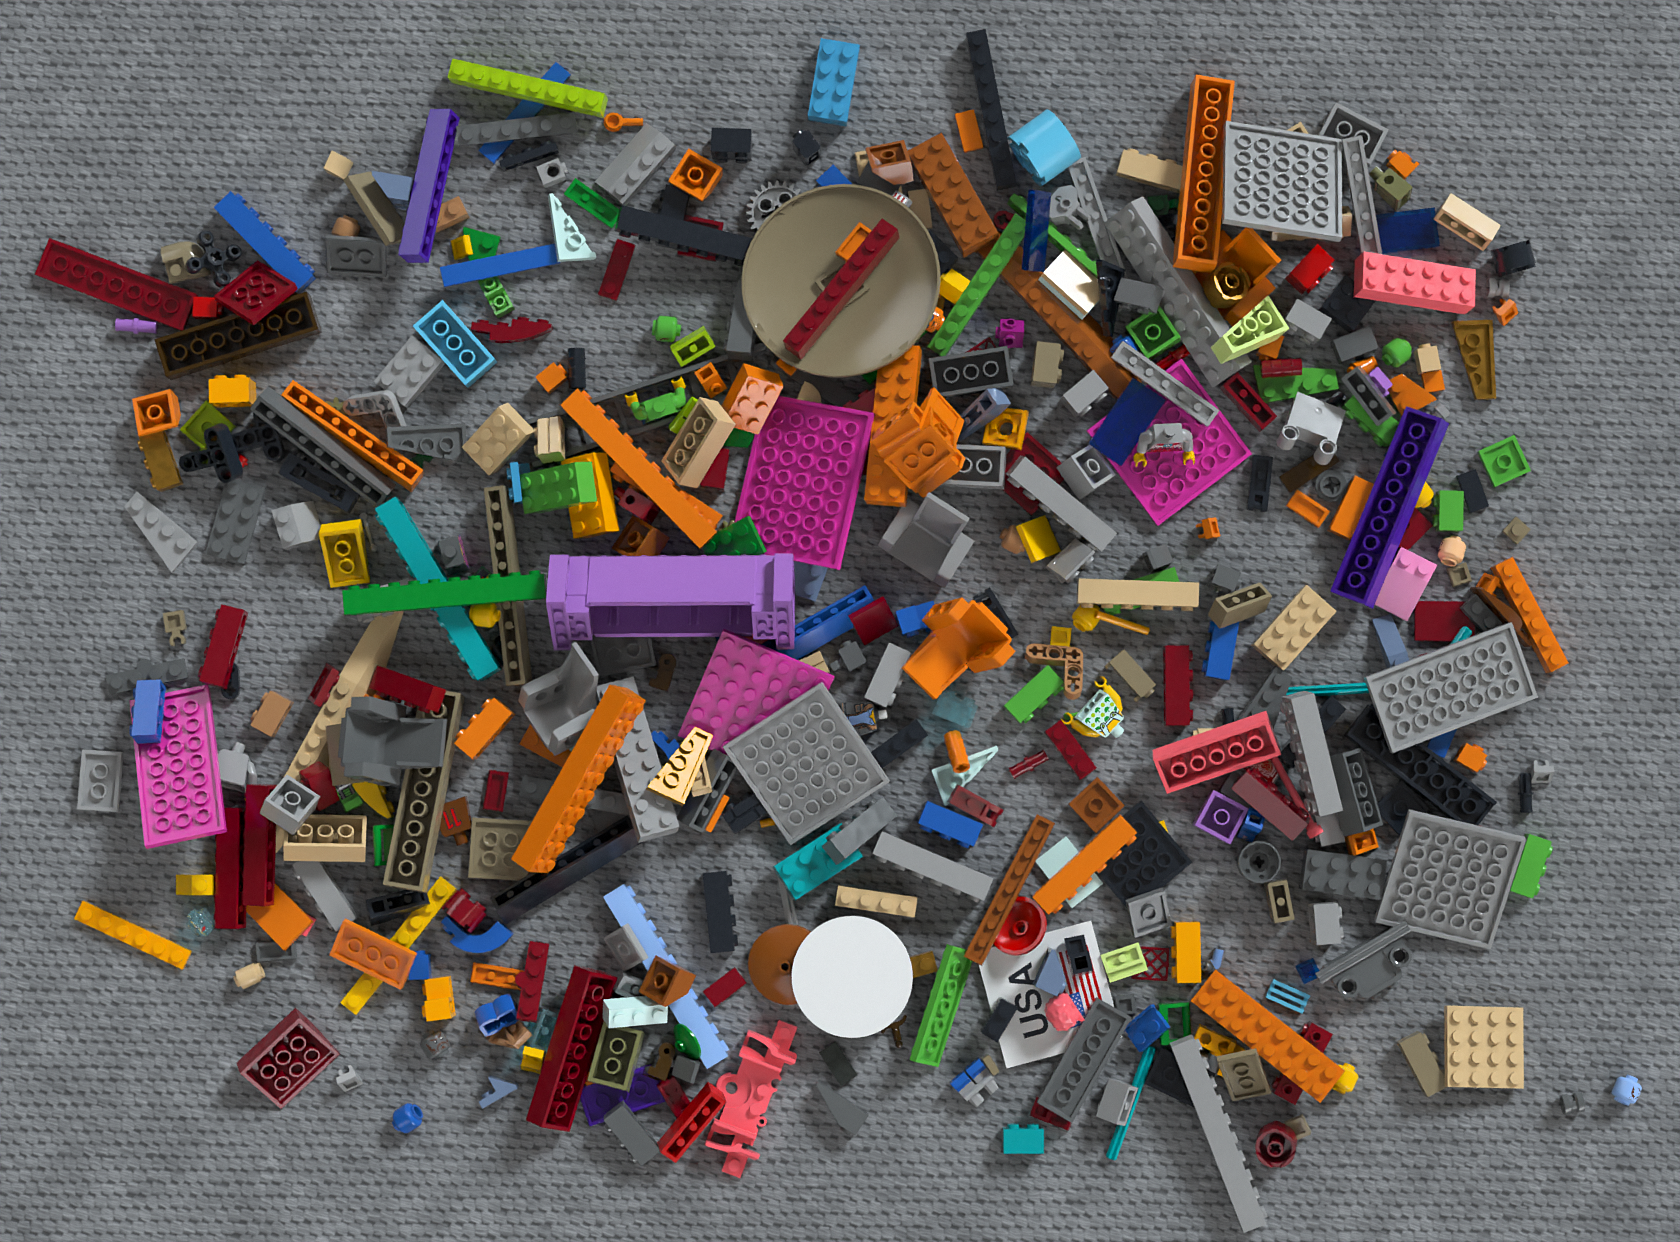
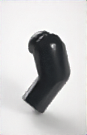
(497, 650)

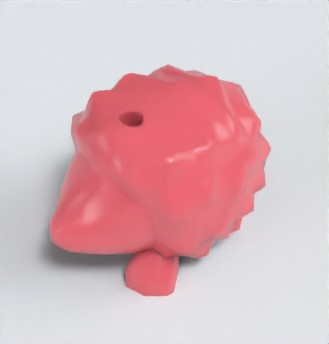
(1062, 1012)

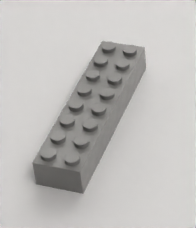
(636, 768)

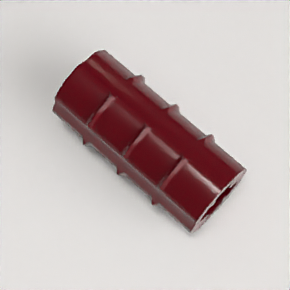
(1281, 367)

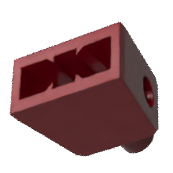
(641, 508)

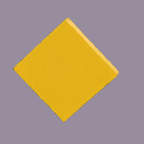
(1038, 539)

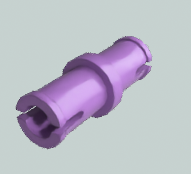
(136, 325)

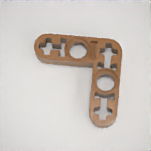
(1068, 663)

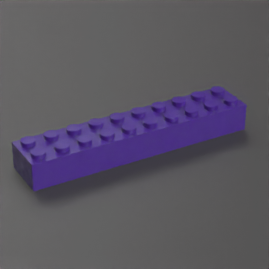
(1389, 507)

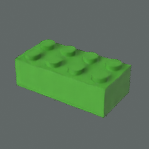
(558, 487)

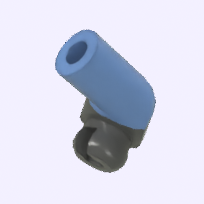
(1214, 963)

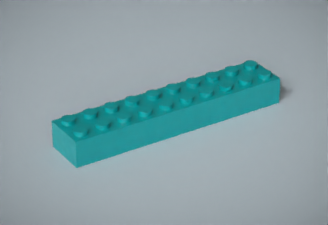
(425, 566)

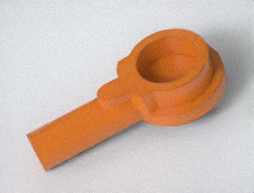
(613, 122)

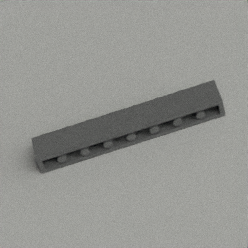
(322, 447)

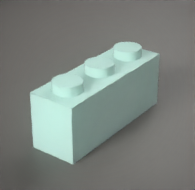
(633, 1012)

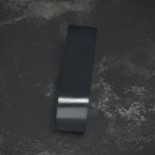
(235, 679)

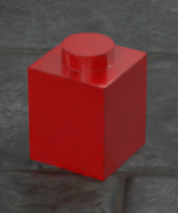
(207, 308)

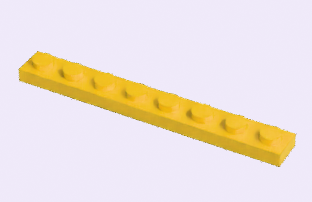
(405, 936)

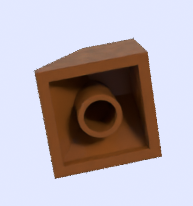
(891, 162)
(640, 539)
(666, 982)

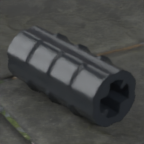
(576, 368)

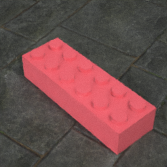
(1414, 283)
(1216, 752)

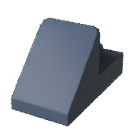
(502, 1088)

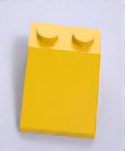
(345, 553)

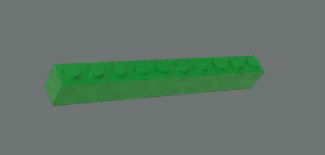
(444, 594)

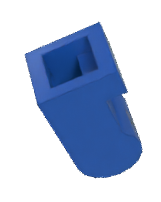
(1250, 827)

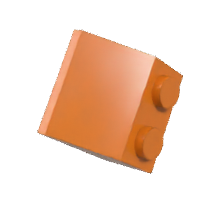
(696, 175)
(156, 412)

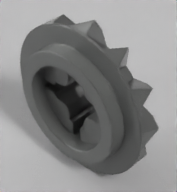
(1338, 491)

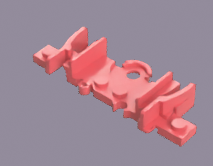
(752, 1096)

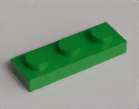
(592, 203)

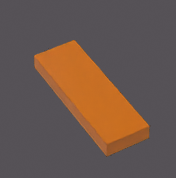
(494, 975)

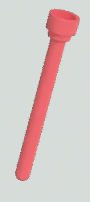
(1313, 829)

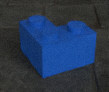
(911, 618)

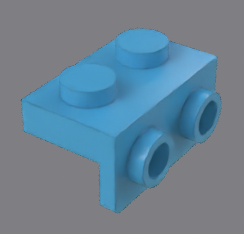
(513, 475)

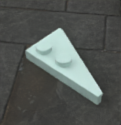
(568, 241)
(947, 779)

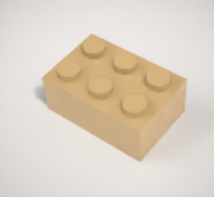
(498, 439)

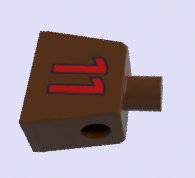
(456, 820)

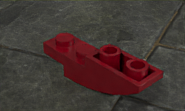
(520, 330)

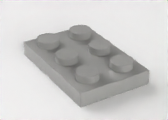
(100, 780)

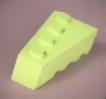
(1253, 331)

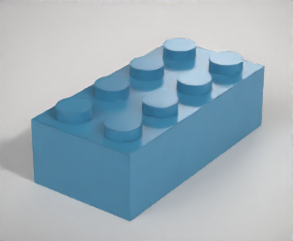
(833, 82)

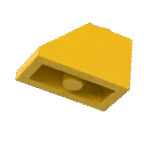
(195, 884)

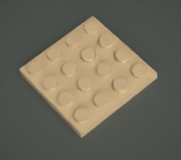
(1483, 1047)

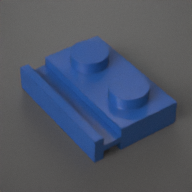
(1146, 1028)

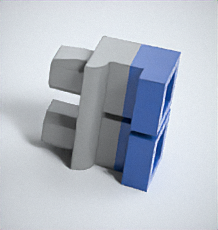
(969, 1089)

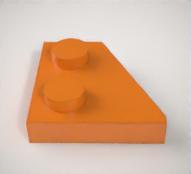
(1407, 393)

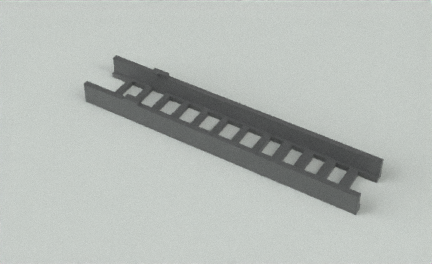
(639, 388)

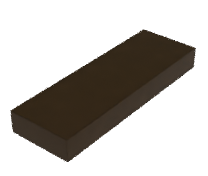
(1304, 472)

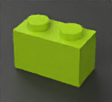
(692, 346)

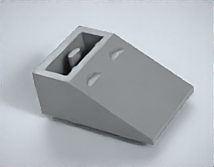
(1069, 560)

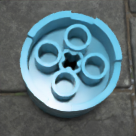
(1044, 147)

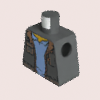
(863, 716)

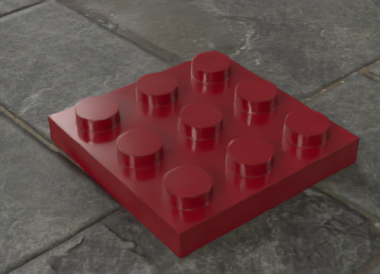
(255, 292)
(1042, 459)

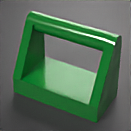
(387, 837)
(1163, 1009)

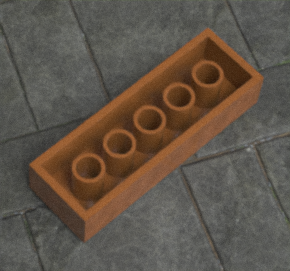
(952, 195)

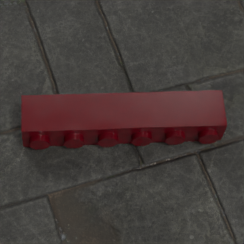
(259, 849)
(229, 860)

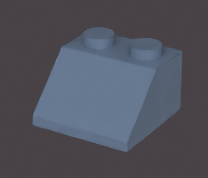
(395, 187)
(1050, 974)

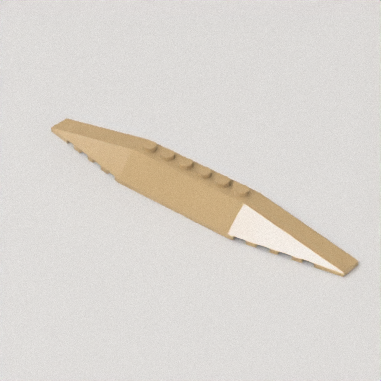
(354, 681)

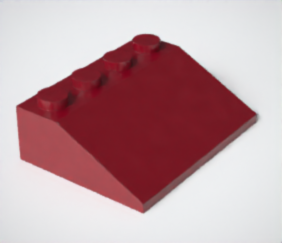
(287, 1058)

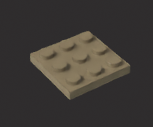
(493, 847)

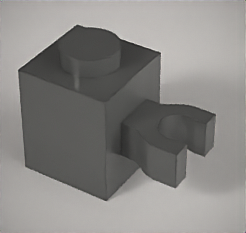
(850, 656)

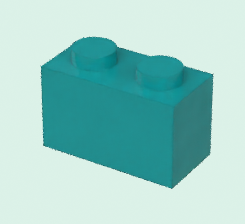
(1023, 1139)

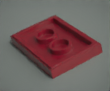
(1439, 620)

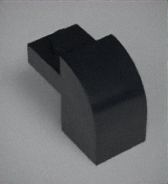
(1078, 956)

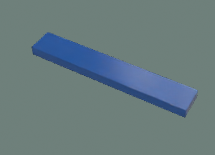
(525, 109)
(499, 265)

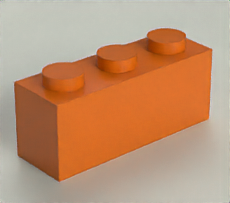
(1351, 508)

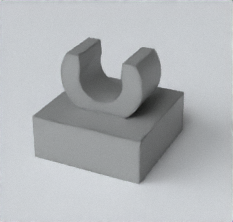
(1542, 774)
(348, 1080)

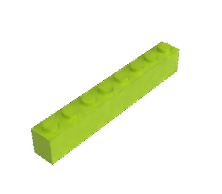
(527, 88)

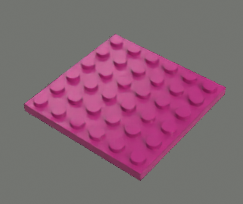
(1165, 481)
(744, 687)

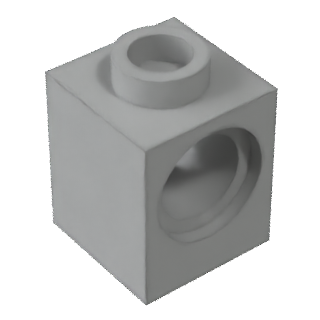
(544, 169)

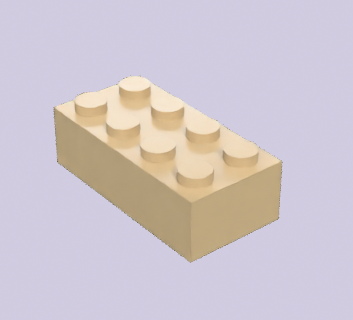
(698, 442)
(1293, 628)
(328, 839)

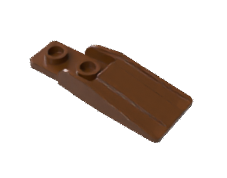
(1503, 613)

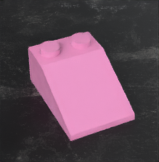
(1405, 583)

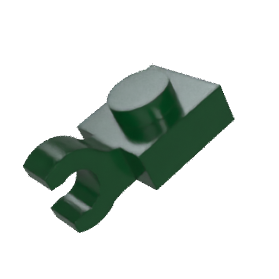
(1161, 205)

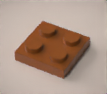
(1096, 804)

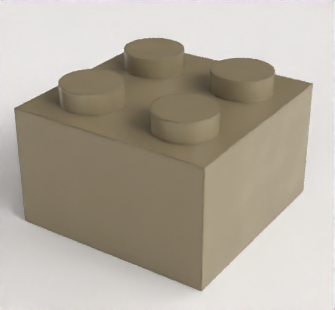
(1045, 364)

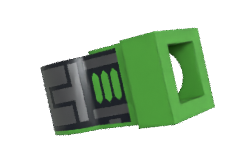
(348, 797)

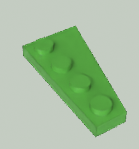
(1282, 388)

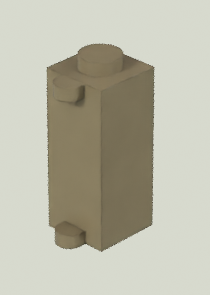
(1132, 674)

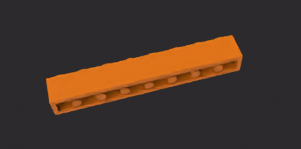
(355, 437)

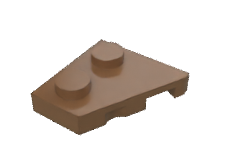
(511, 1036)

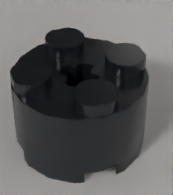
(1513, 258)

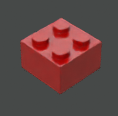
(1313, 265)

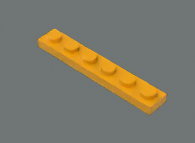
(133, 934)

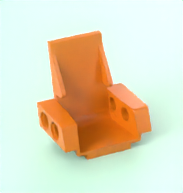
(1257, 259)
(922, 443)
(959, 639)

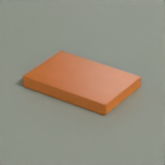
(281, 921)

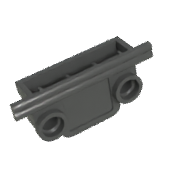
(1369, 965)

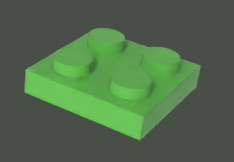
(1503, 461)

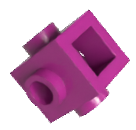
(1010, 333)

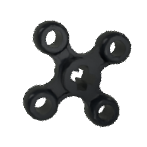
(207, 262)

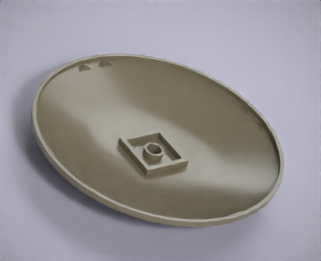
(796, 260)

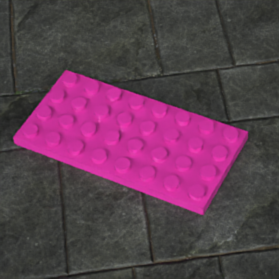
(182, 773)

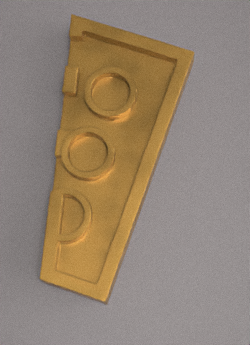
(1477, 352)

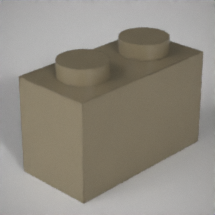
(1279, 901)

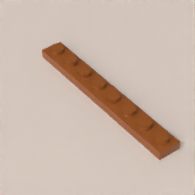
(1009, 890)

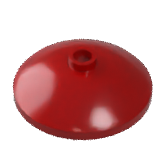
(1023, 914)

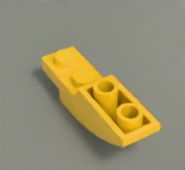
(375, 798)

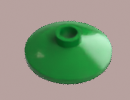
(686, 1041)

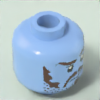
(1626, 1090)

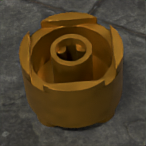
(1226, 285)

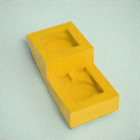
(532, 1059)

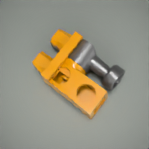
(1217, 1044)

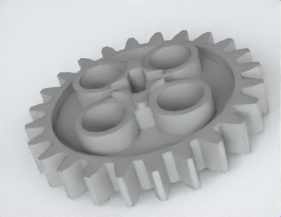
(772, 195)

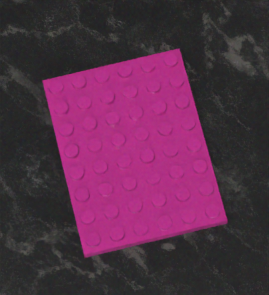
(806, 479)

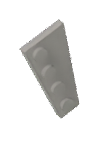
(164, 534)

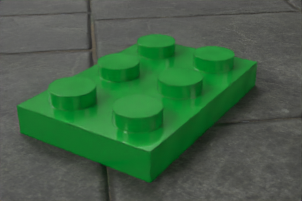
(736, 539)

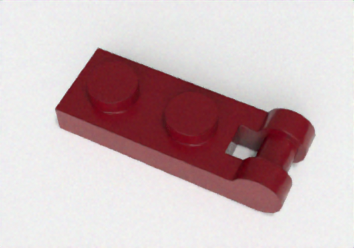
(974, 805)

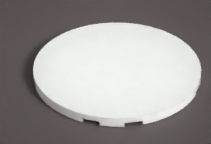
(852, 976)

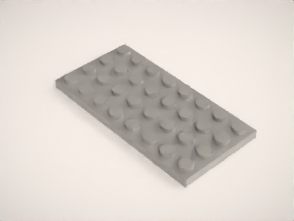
(1450, 687)

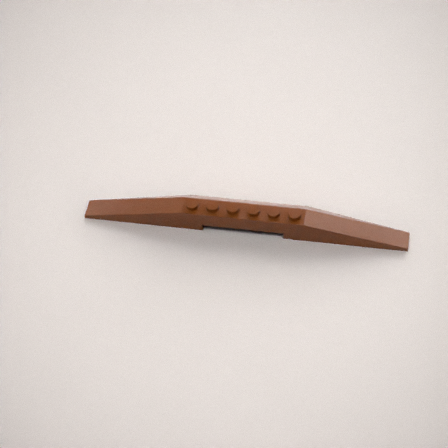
(1080, 336)

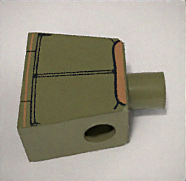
(1391, 187)

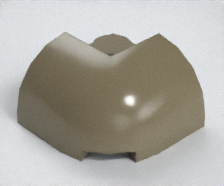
(175, 257)

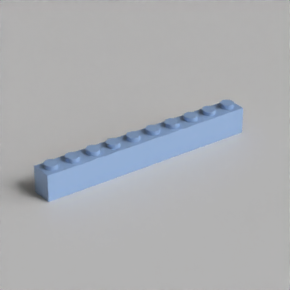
(686, 1008)

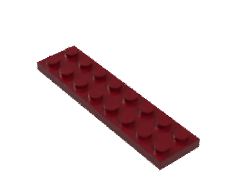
(116, 284)

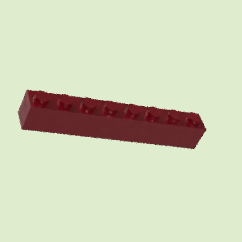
(841, 289)

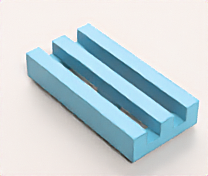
(1271, 989)

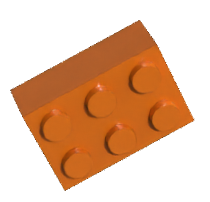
(752, 397)
(484, 728)

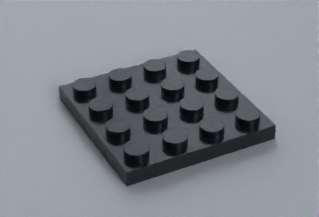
(1148, 861)

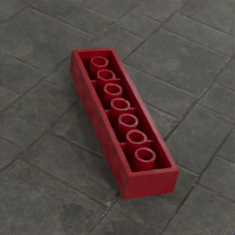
(571, 1049)

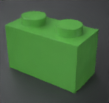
(1448, 511)

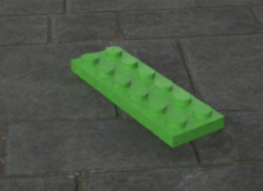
(941, 1007)

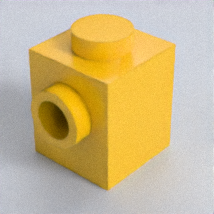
(953, 285)

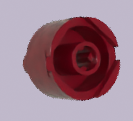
(464, 910)
(1276, 1155)

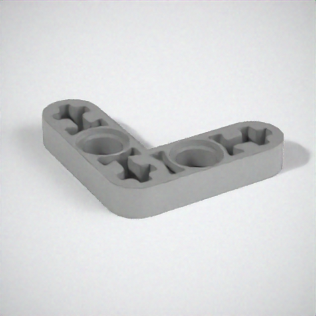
(379, 406)

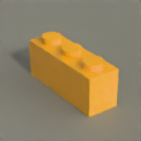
(1186, 952)

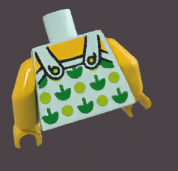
(1100, 714)

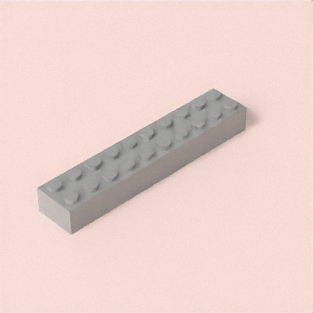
(1183, 297)

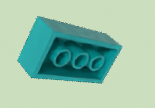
(811, 866)

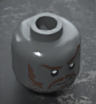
(435, 1044)

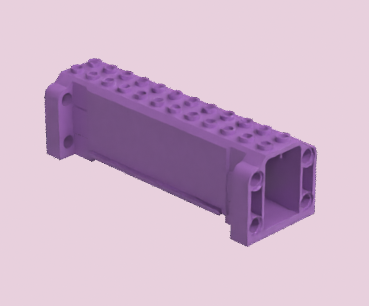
(671, 597)

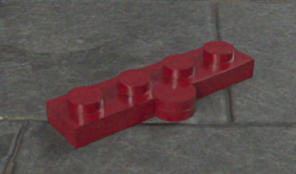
(532, 981)

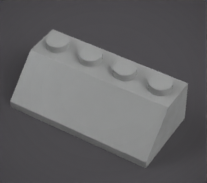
(635, 164)

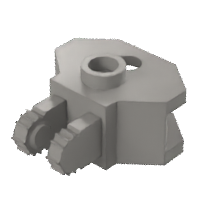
(1065, 207)

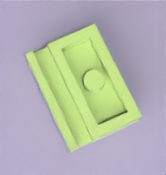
(1124, 962)

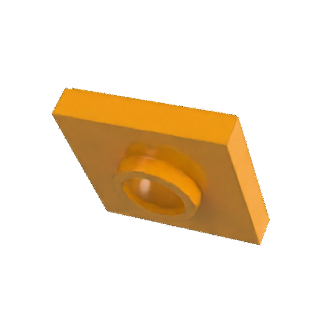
(993, 436)

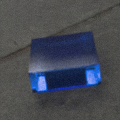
(1307, 970)

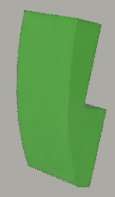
(496, 296)

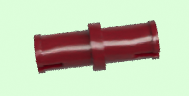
(1028, 764)

